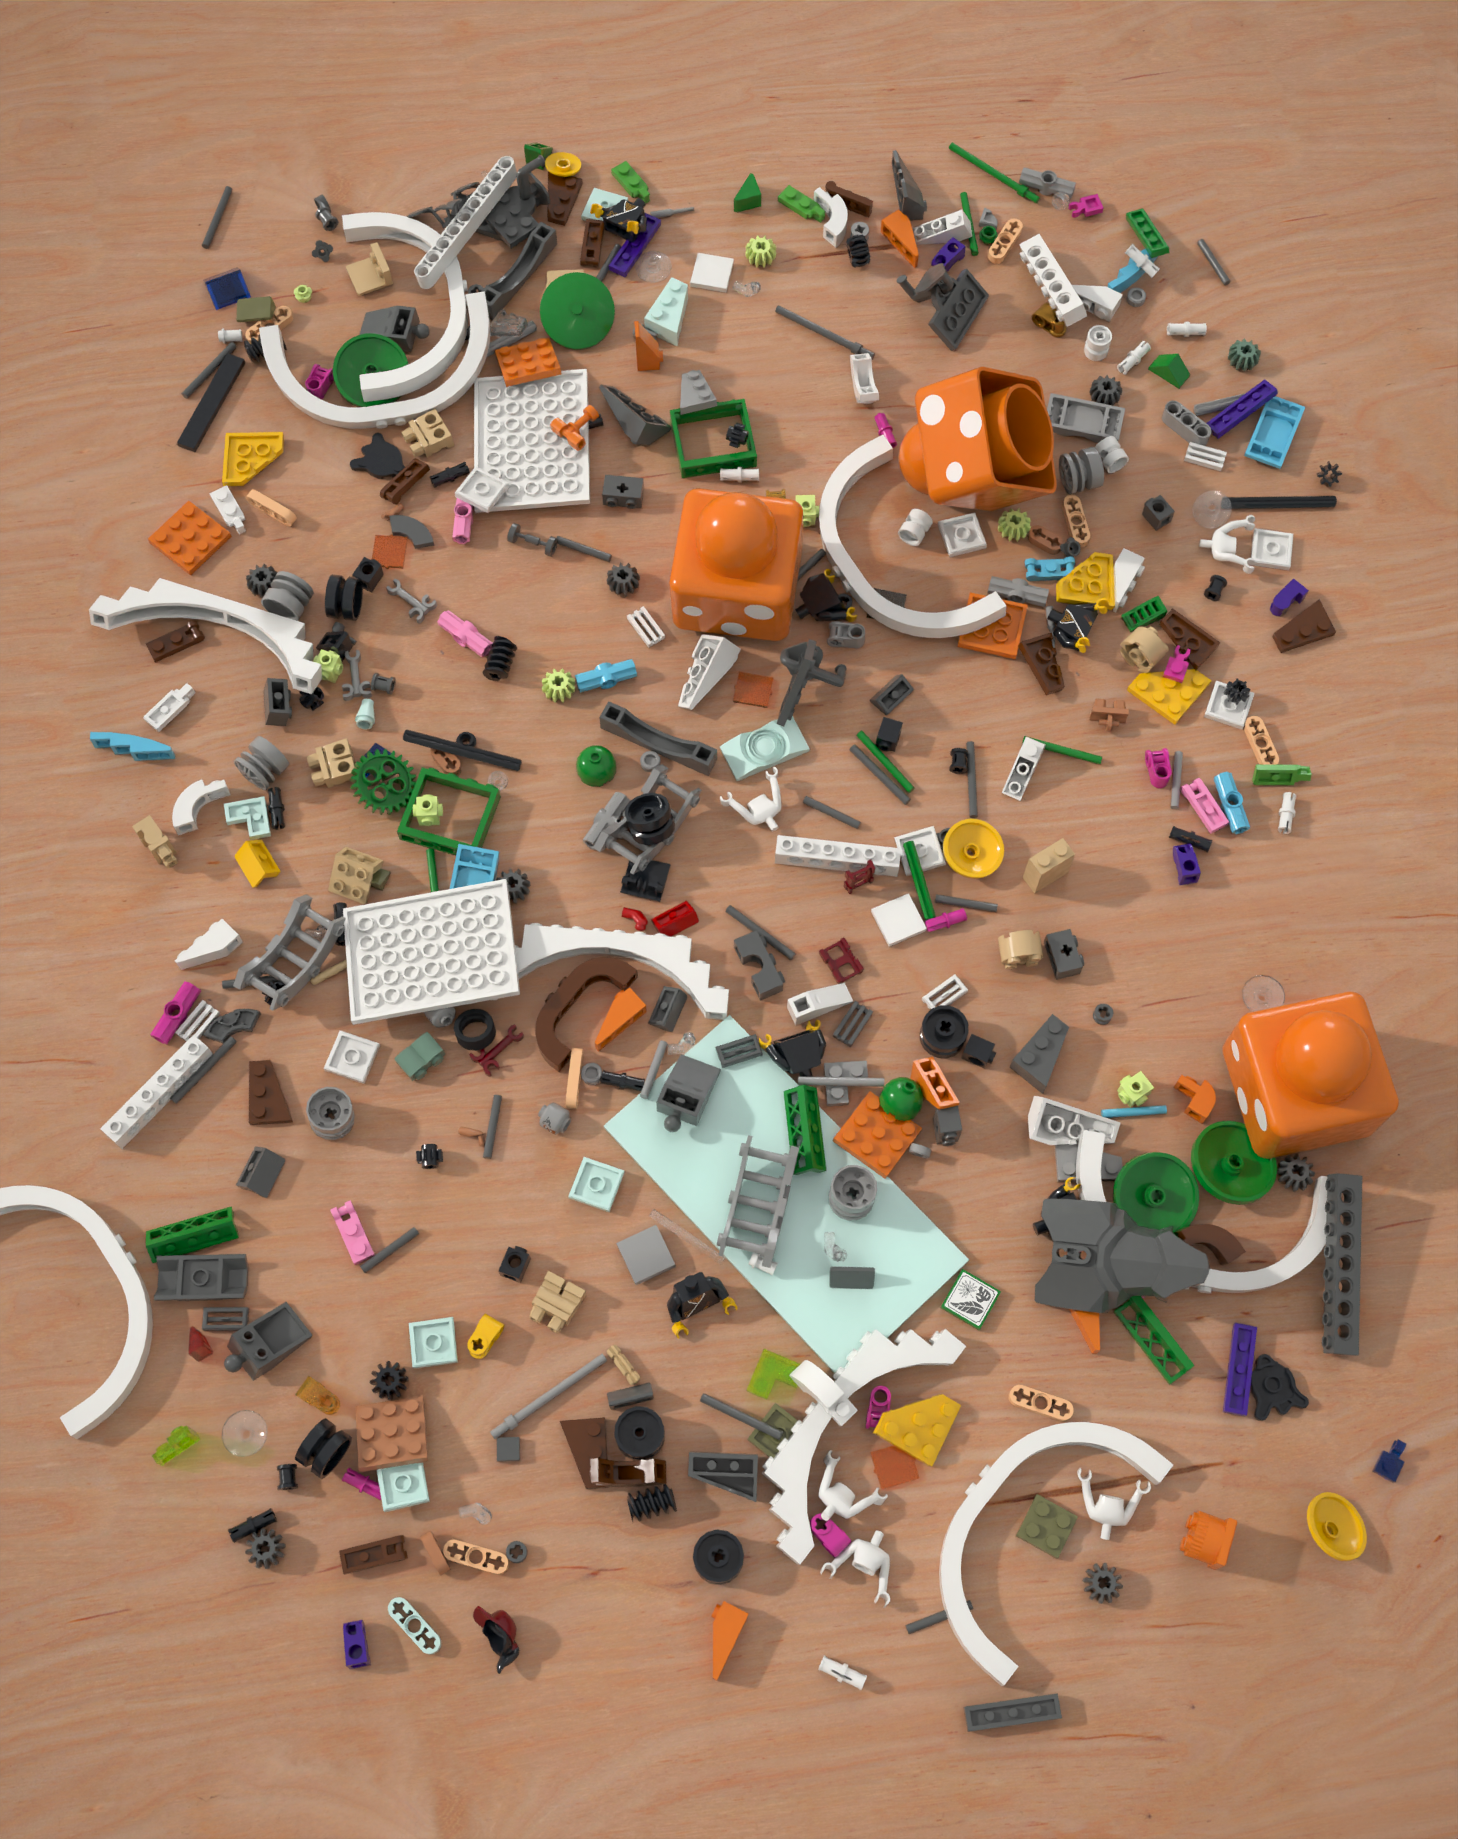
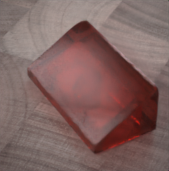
(198, 1345)

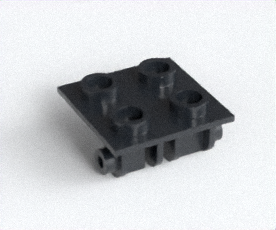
(646, 883)

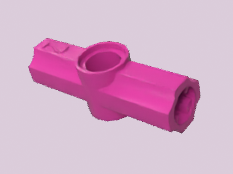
(169, 1024)

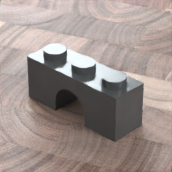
(752, 949)

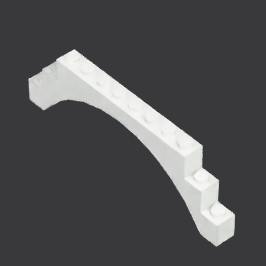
(173, 600)
(666, 954)
(792, 1463)

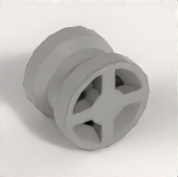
(860, 227)

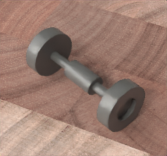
(514, 533)

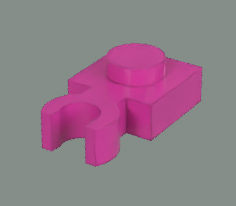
(1088, 205)
(1177, 666)

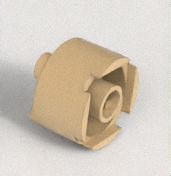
(1143, 648)
(1020, 948)

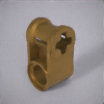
(1047, 320)

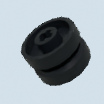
(343, 597)
(649, 818)
(954, 1034)
(639, 1419)
(323, 1448)
(715, 1543)

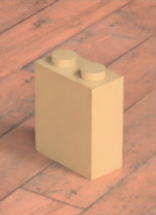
(1048, 865)

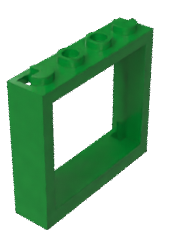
(713, 464)
(438, 842)

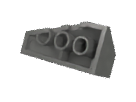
(908, 193)
(633, 419)

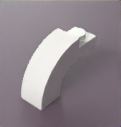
(835, 208)
(862, 378)
(192, 800)
(824, 1391)

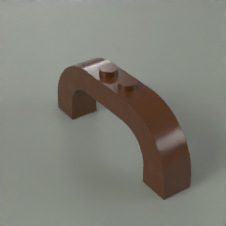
(570, 989)

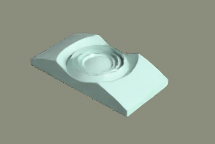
(763, 748)

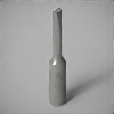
(669, 212)
(1050, 625)

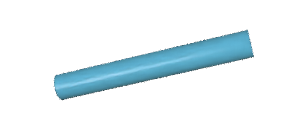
(1135, 1111)

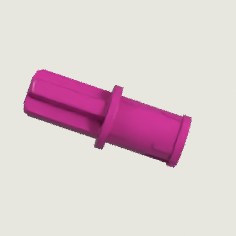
(885, 429)
(946, 920)
(362, 1483)

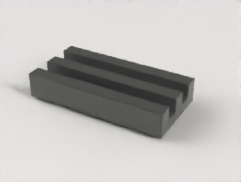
(862, 1009)
(725, 1063)
(245, 1319)

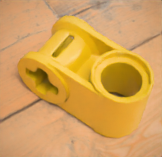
(486, 1333)

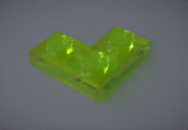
(771, 1368)
(179, 1441)

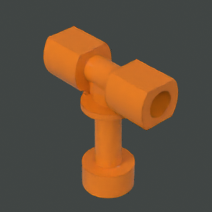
(571, 430)

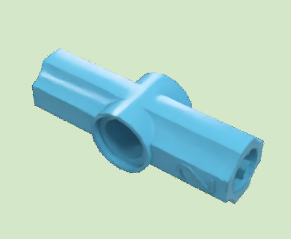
(606, 675)
(1228, 792)

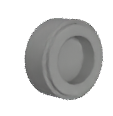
(1136, 297)
(649, 760)
(591, 1073)
(920, 1151)

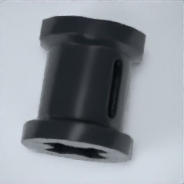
(1215, 588)
(958, 760)
(287, 1477)

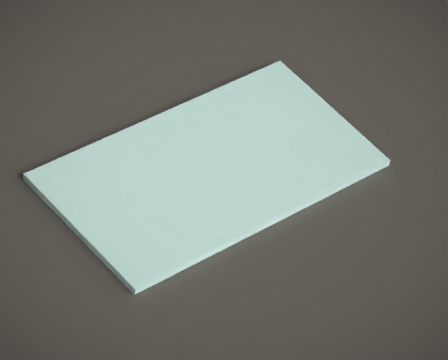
(702, 1167)

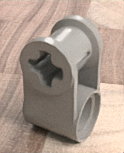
(845, 635)

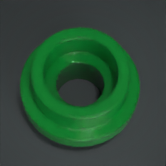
(988, 234)

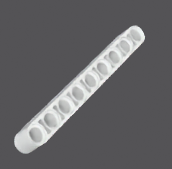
(465, 222)

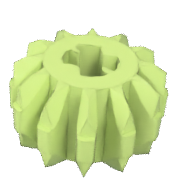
(760, 251)
(1014, 524)
(558, 678)

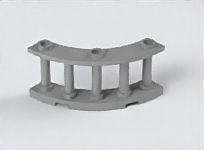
(617, 830)
(249, 973)
(776, 1208)

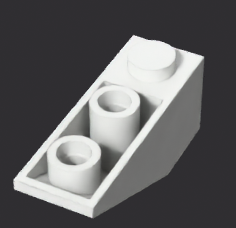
(943, 229)
(1099, 300)
(1126, 569)
(1023, 768)
(213, 945)
(818, 1002)

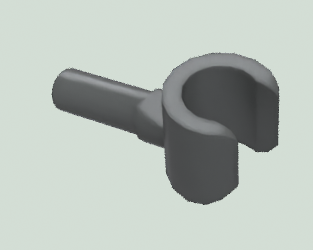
(337, 627)

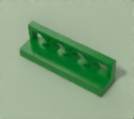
(809, 1127)
(192, 1236)
(1161, 1335)

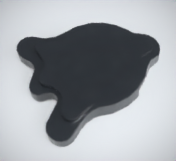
(379, 459)
(1274, 1388)

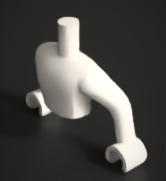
(1224, 546)
(761, 808)
(839, 1497)
(1110, 1509)
(868, 1559)

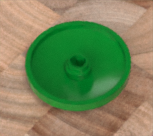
(577, 311)
(365, 355)
(1229, 1166)
(1157, 1191)

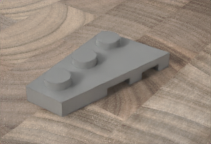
(695, 393)
(1066, 1163)

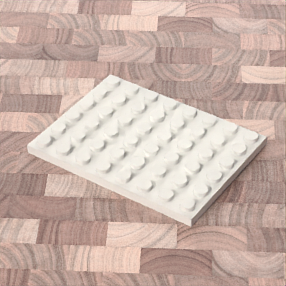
(518, 443)
(430, 951)

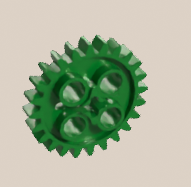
(374, 765)

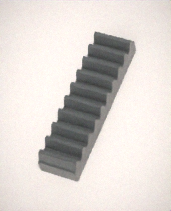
(1012, 1712)

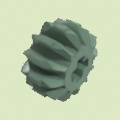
(1244, 355)

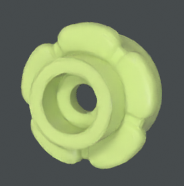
(305, 296)

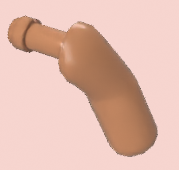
(395, 511)
(472, 1133)

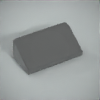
(892, 694)
(668, 1008)
(852, 1277)
(630, 1396)

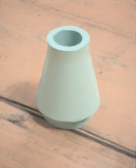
(365, 717)

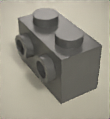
(277, 702)

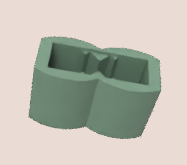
(420, 1056)

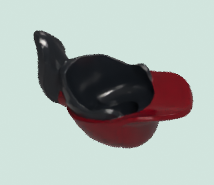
(501, 1633)

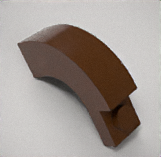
(1217, 1239)
(627, 1473)

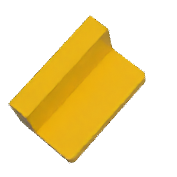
(256, 862)

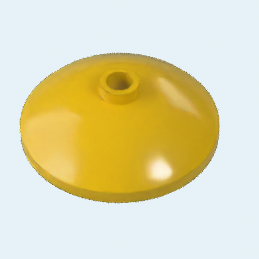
(978, 838)
(1336, 1526)

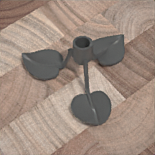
(449, 206)

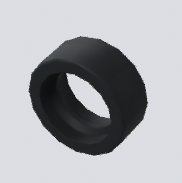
(479, 1042)

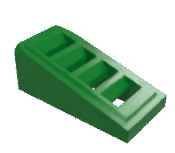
(1154, 606)

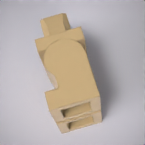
(430, 434)
(335, 763)
(157, 843)
(557, 1306)

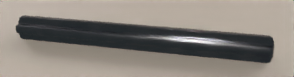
(1283, 502)
(462, 750)

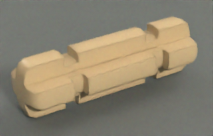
(623, 1364)

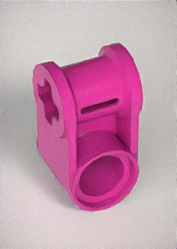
(319, 381)
(1158, 763)
(875, 1408)
(831, 1538)

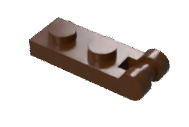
(853, 201)
(592, 242)
(404, 481)
(175, 641)
(372, 1554)

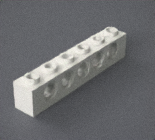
(1053, 280)
(836, 855)
(156, 1092)

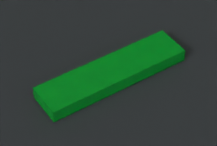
(1147, 233)

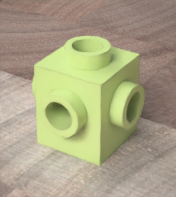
(810, 511)
(330, 664)
(428, 810)
(1134, 1089)

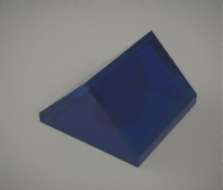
(226, 288)

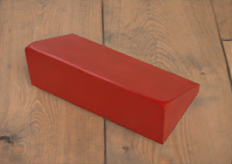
(675, 919)

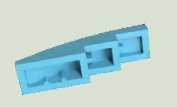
(1128, 275)
(137, 746)

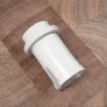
(230, 335)
(756, 1261)

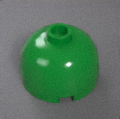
(596, 766)
(902, 1098)

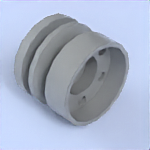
(1081, 470)
(287, 595)
(265, 759)
(328, 1101)
(854, 1181)

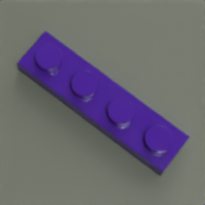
(631, 251)
(1242, 408)
(1240, 1369)

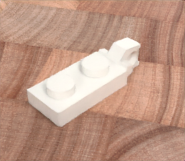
(229, 508)
(169, 707)

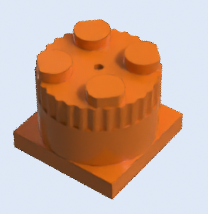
(1208, 1539)

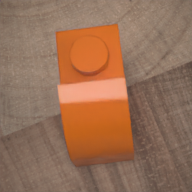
(1202, 1097)

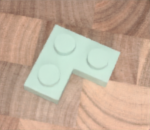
(253, 812)

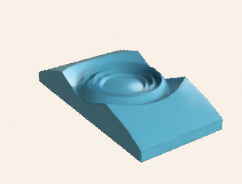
(1274, 431)
(474, 866)

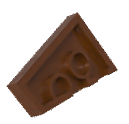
(562, 196)
(1305, 628)
(1190, 637)
(1042, 661)
(265, 1095)
(586, 1442)

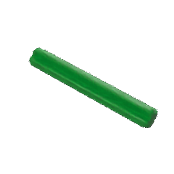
(919, 880)

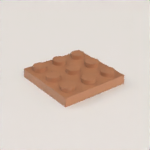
(391, 1433)

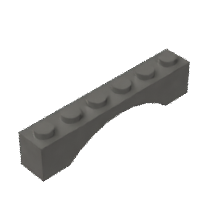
(537, 248)
(685, 752)

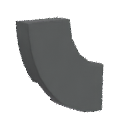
(412, 529)
(232, 1023)

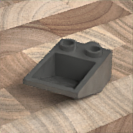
(396, 323)
(688, 1090)
(266, 1342)

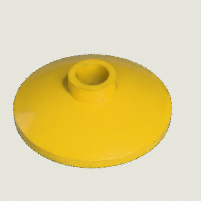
(563, 164)

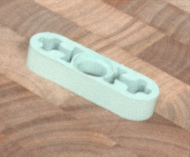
(430, 1634)

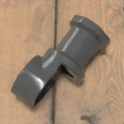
(324, 213)

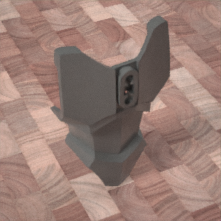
(1119, 1261)

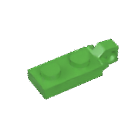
(631, 181)
(801, 204)
(1280, 774)

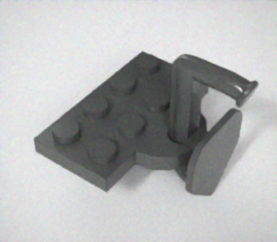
(513, 212)
(955, 301)
(803, 665)

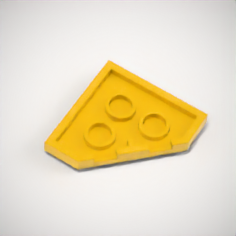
(249, 454)
(1089, 582)
(1168, 696)
(919, 1426)

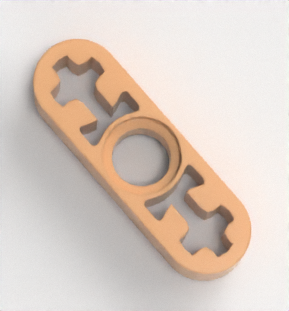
(1005, 234)
(283, 322)
(271, 508)
(1078, 513)
(1262, 733)
(574, 1078)
(1049, 1398)
(461, 1546)

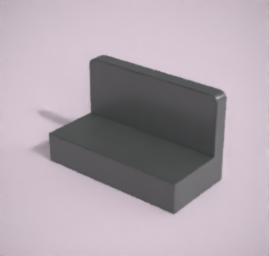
(261, 1171)

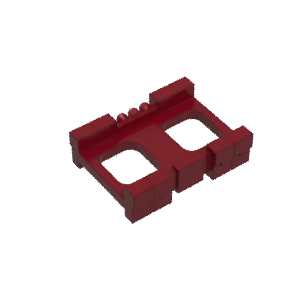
(851, 879)
(848, 957)

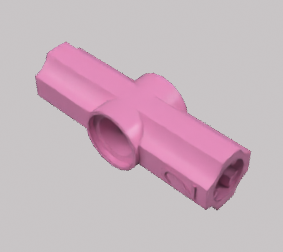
(462, 522)
(465, 633)

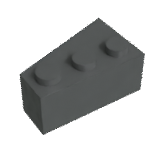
(1040, 1054)
(727, 1471)

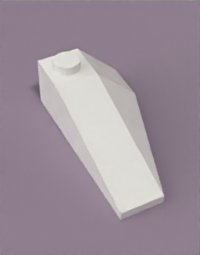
(712, 660)
(1062, 1124)

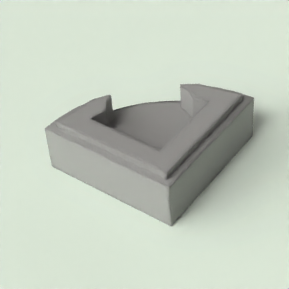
(988, 219)

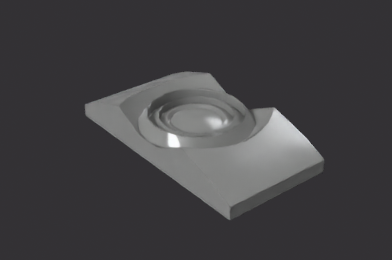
(1084, 418)

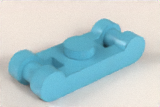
(1049, 569)

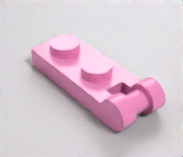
(1205, 805)
(353, 1233)

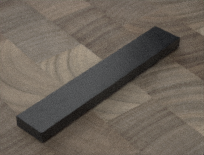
(211, 402)

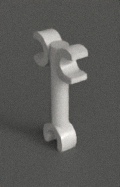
(419, 608)
(356, 688)

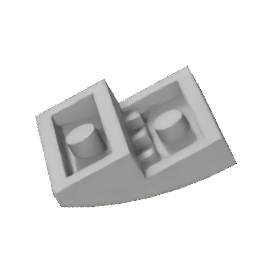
(646, 1255)

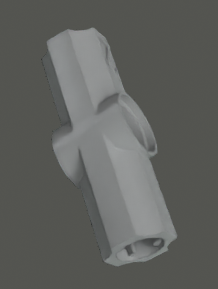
(1046, 182)
(1018, 591)
(605, 817)

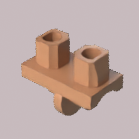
(1107, 715)

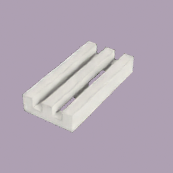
(1205, 454)
(637, 614)
(964, 990)
(215, 1013)

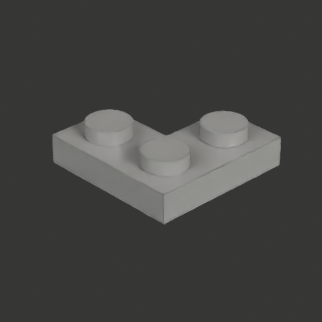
(839, 1094)

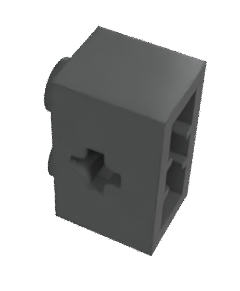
(623, 491)
(1063, 965)
(947, 1125)

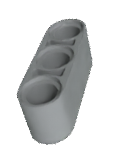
(1176, 418)

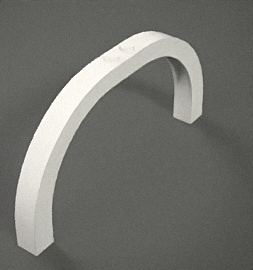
(430, 366)
(391, 413)
(891, 615)
(1309, 1246)
(139, 1337)
(1094, 1435)

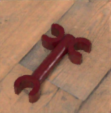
(486, 1060)

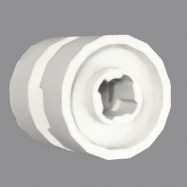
(1097, 343)
(1111, 454)
(914, 528)

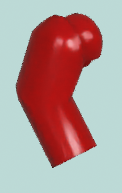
(638, 917)

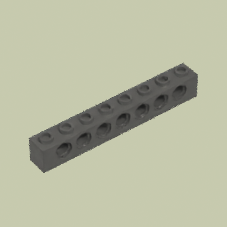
(1350, 1272)

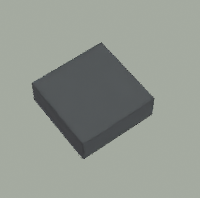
(508, 1449)

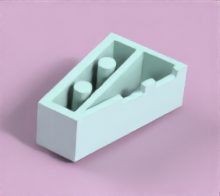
(668, 311)

